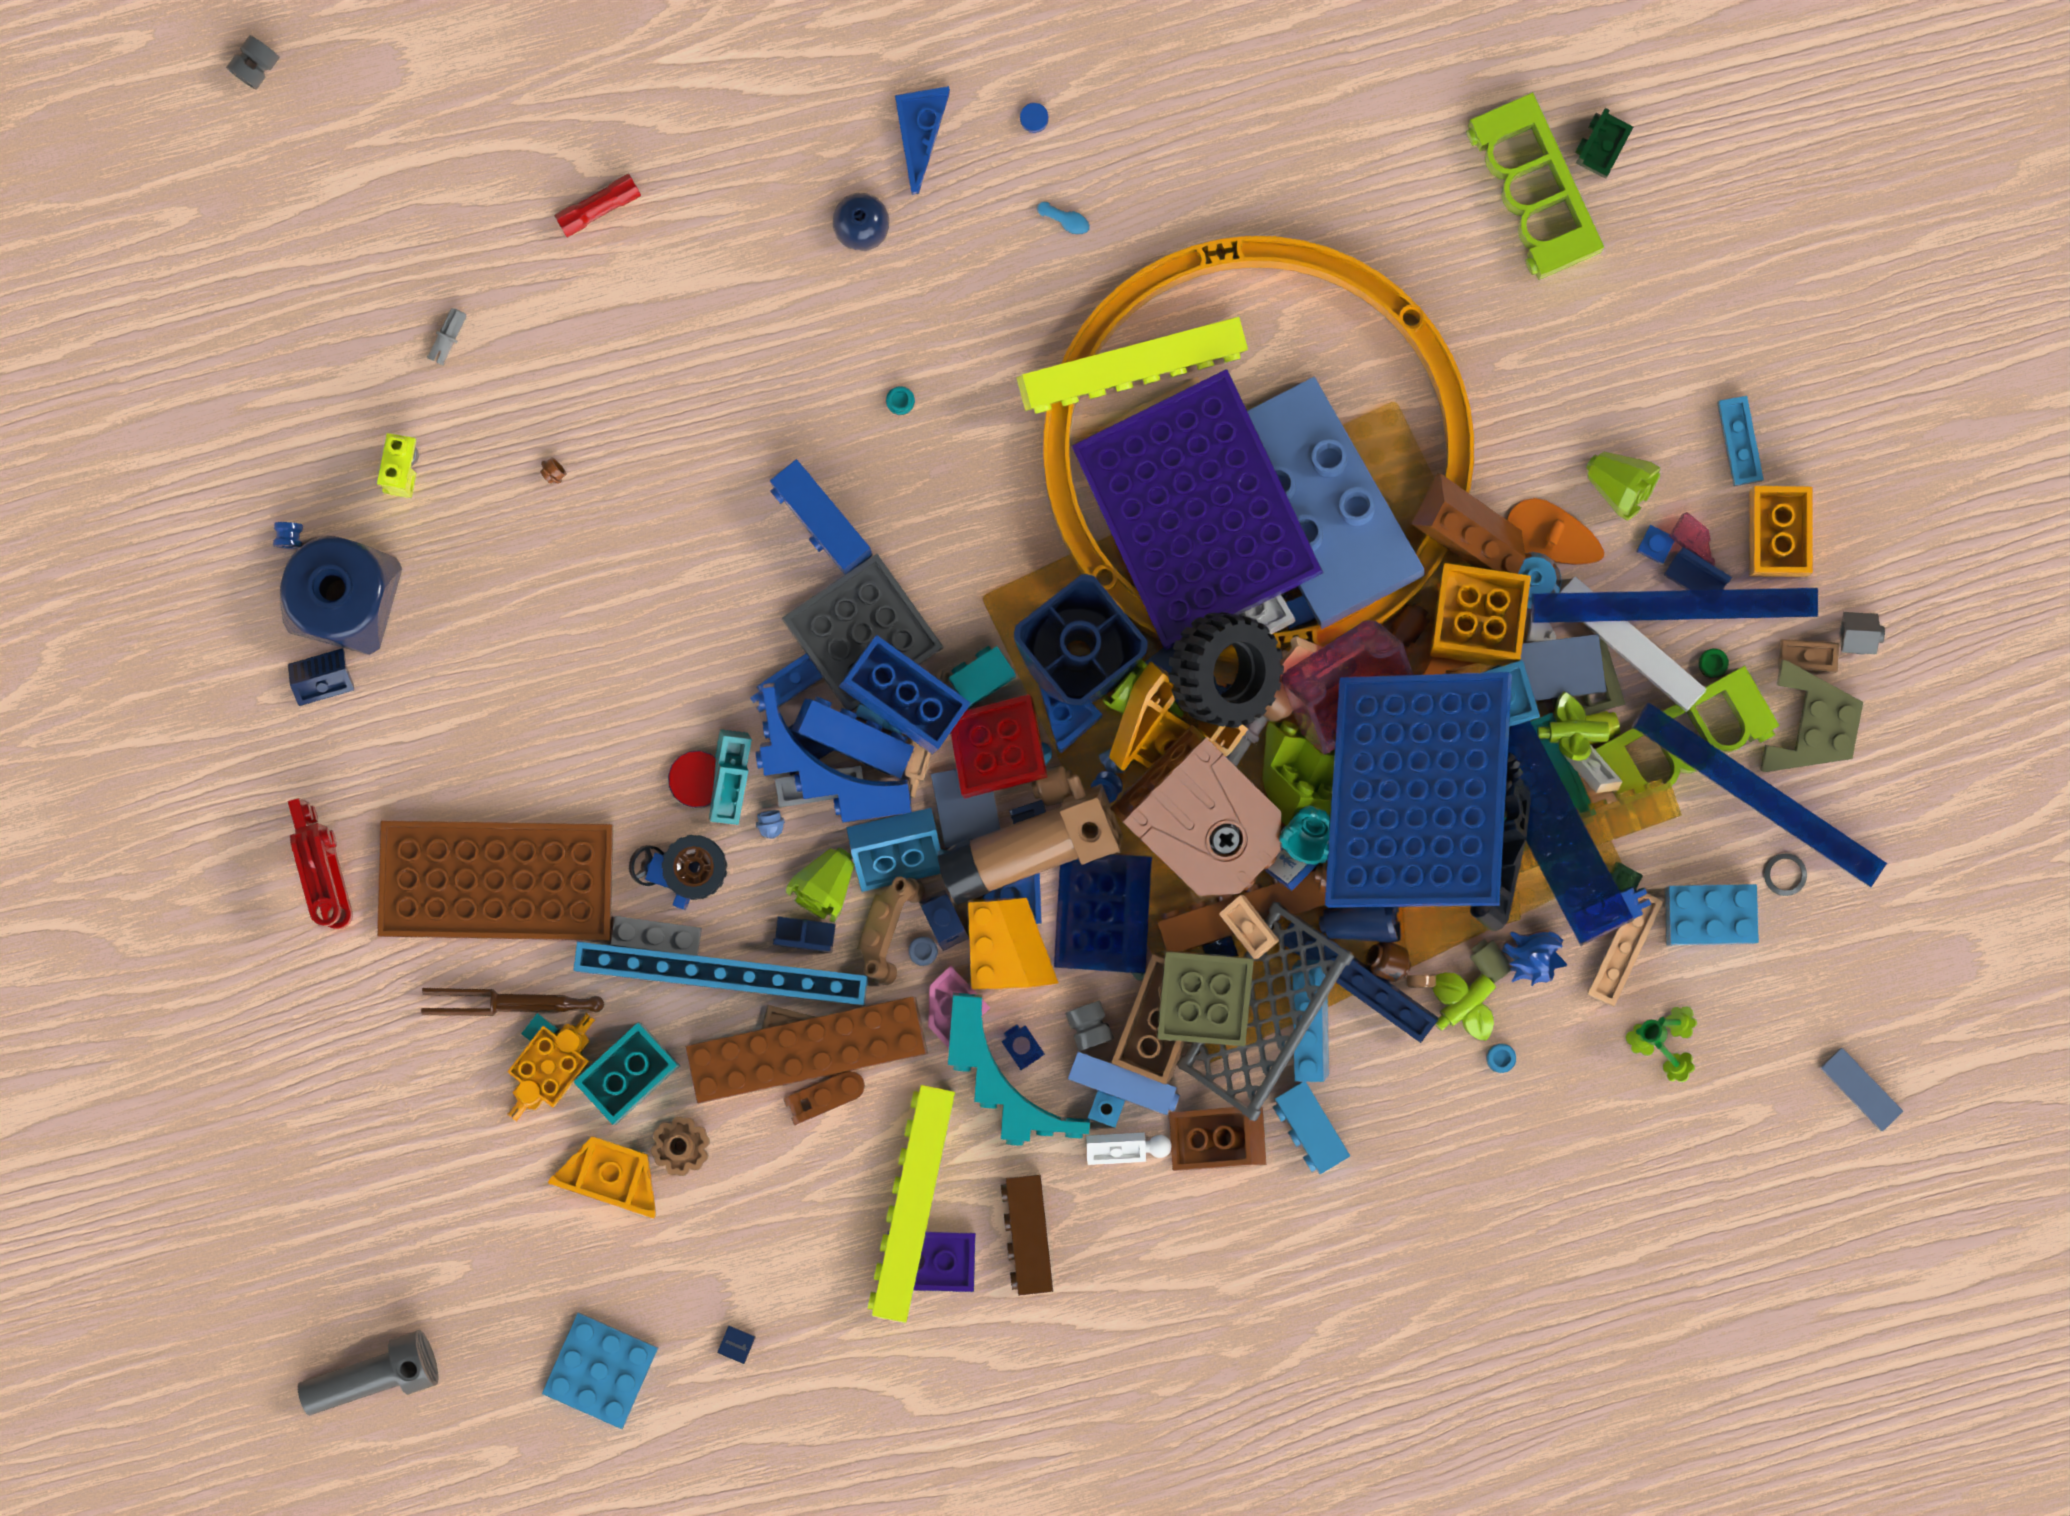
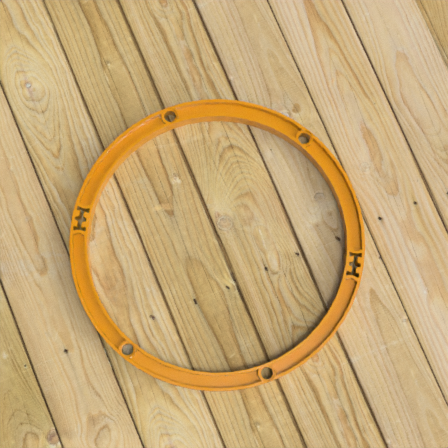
(1258, 253)

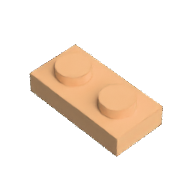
(1249, 927)

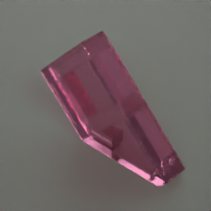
(1693, 536)

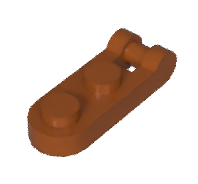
(826, 1096)

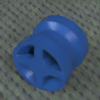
(287, 535)

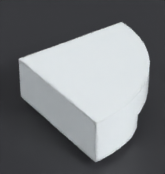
(1540, 632)

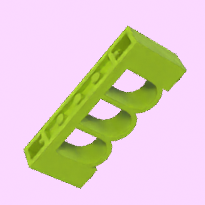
(1507, 122)
(1746, 704)

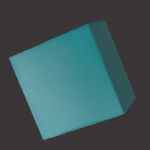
(535, 1025)

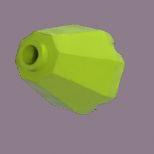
(1623, 481)
(823, 884)

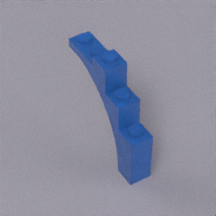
(856, 796)

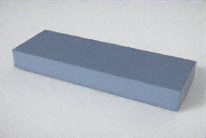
(1861, 1089)

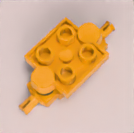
(549, 1066)

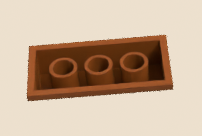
(1469, 528)

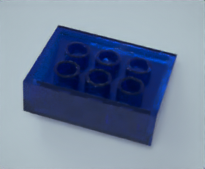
(1103, 914)

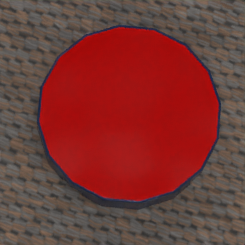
(693, 778)

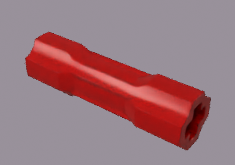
(580, 215)

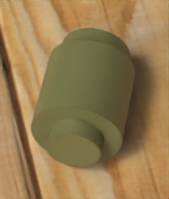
(1490, 960)

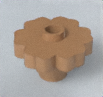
(665, 1150)

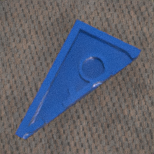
(919, 121)
(1069, 720)

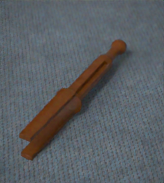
(510, 1002)

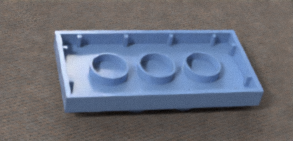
(1335, 503)

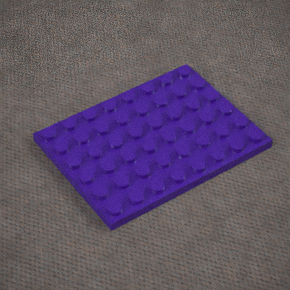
(1196, 507)

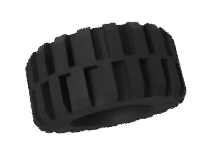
(1256, 676)

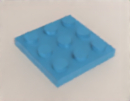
(600, 1370)

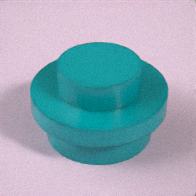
(900, 400)

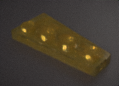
(1437, 925)

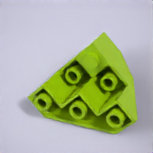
(1296, 771)

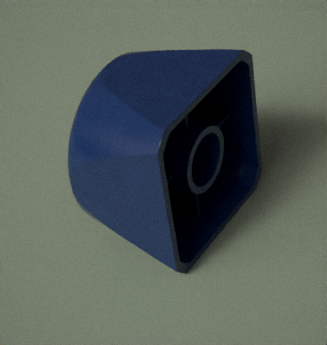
(360, 614)
(1085, 614)

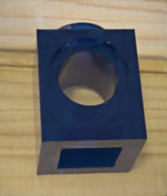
(1034, 1053)

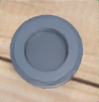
(923, 951)

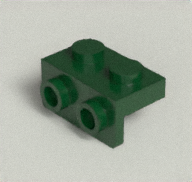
(1604, 143)

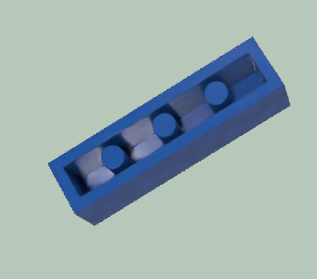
(853, 737)

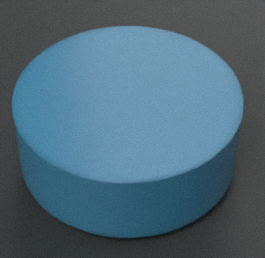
(1501, 1058)

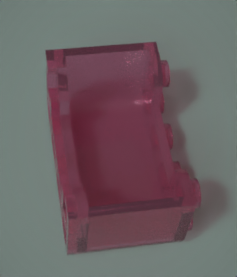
(1314, 682)

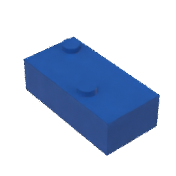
(820, 517)
(904, 694)

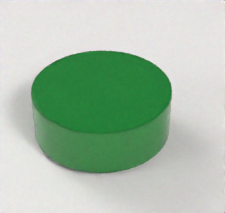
(1713, 663)

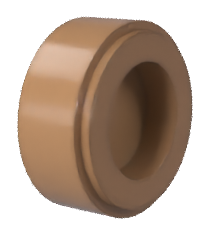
(1421, 981)

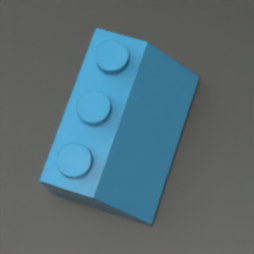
(895, 848)

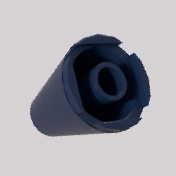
(1361, 923)

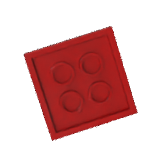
(998, 747)

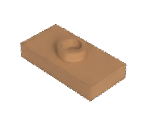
(1810, 655)

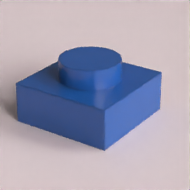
(1655, 544)

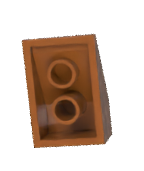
(1216, 1139)

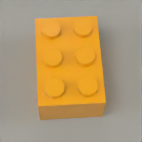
(1780, 531)

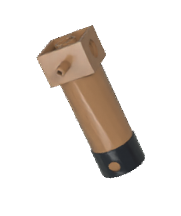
(1033, 845)

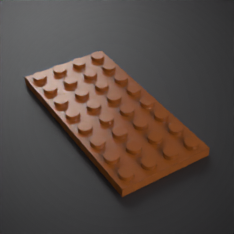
(495, 880)

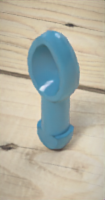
(1071, 221)

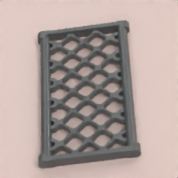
(1287, 1049)

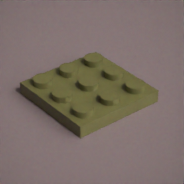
(1205, 998)

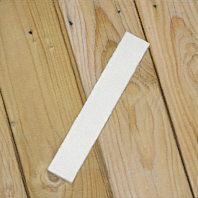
(1645, 656)

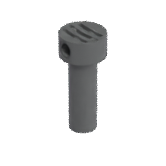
(407, 1364)

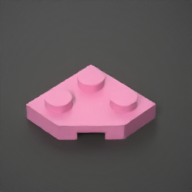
(941, 1002)

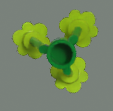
(1654, 1033)

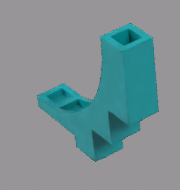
(1019, 1115)

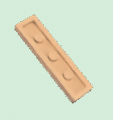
(1623, 954)

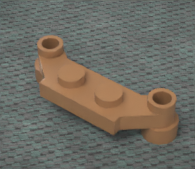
(882, 924)

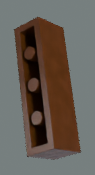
(1029, 1235)

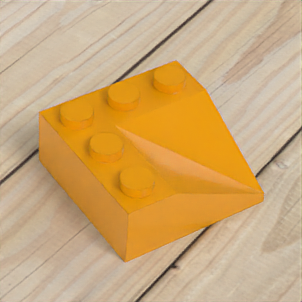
(1480, 615)

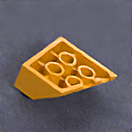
(1006, 946)

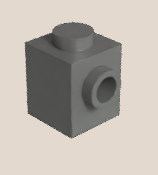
(1861, 633)

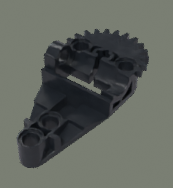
(1514, 838)

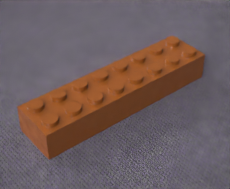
(806, 1050)

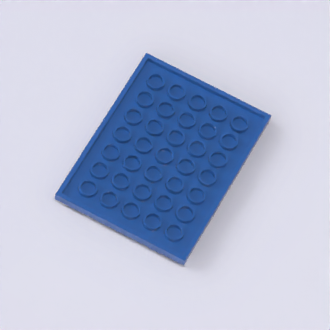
(1419, 790)

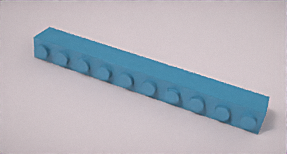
(721, 973)

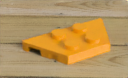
(609, 1175)

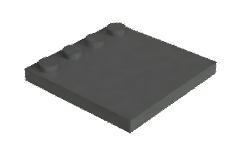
(849, 614)

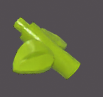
(1572, 729)
(1465, 1004)

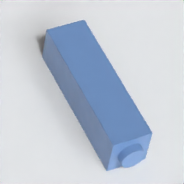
(1123, 1084)

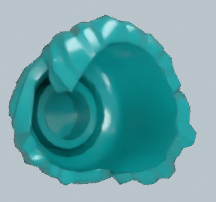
(1307, 836)

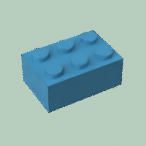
(1711, 914)

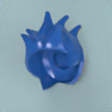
(1535, 956)

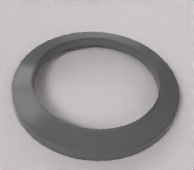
(1772, 887)

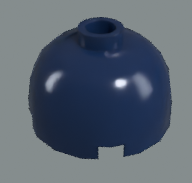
(867, 232)

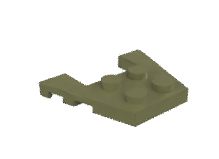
(1826, 724)

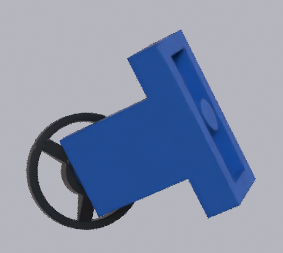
(652, 868)

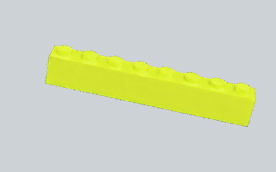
(1131, 364)
(913, 1203)

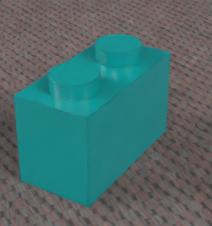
(982, 675)

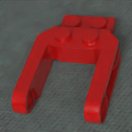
(318, 866)

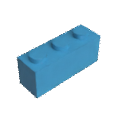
(1310, 1128)

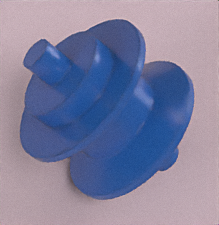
(1111, 783)

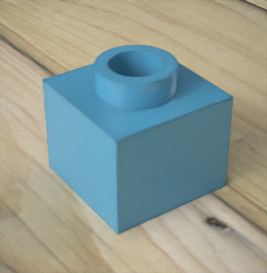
(1096, 1114)

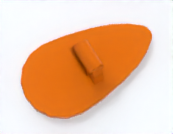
(1555, 533)

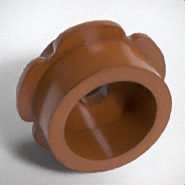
(552, 471)

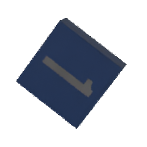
(736, 1344)

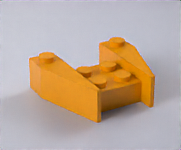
(1152, 728)

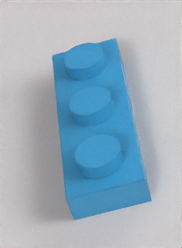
(1740, 441)

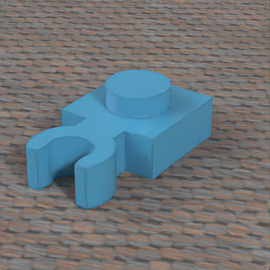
(866, 714)

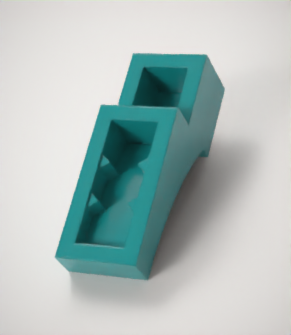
(730, 776)

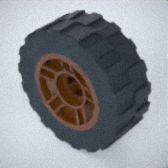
(690, 850)

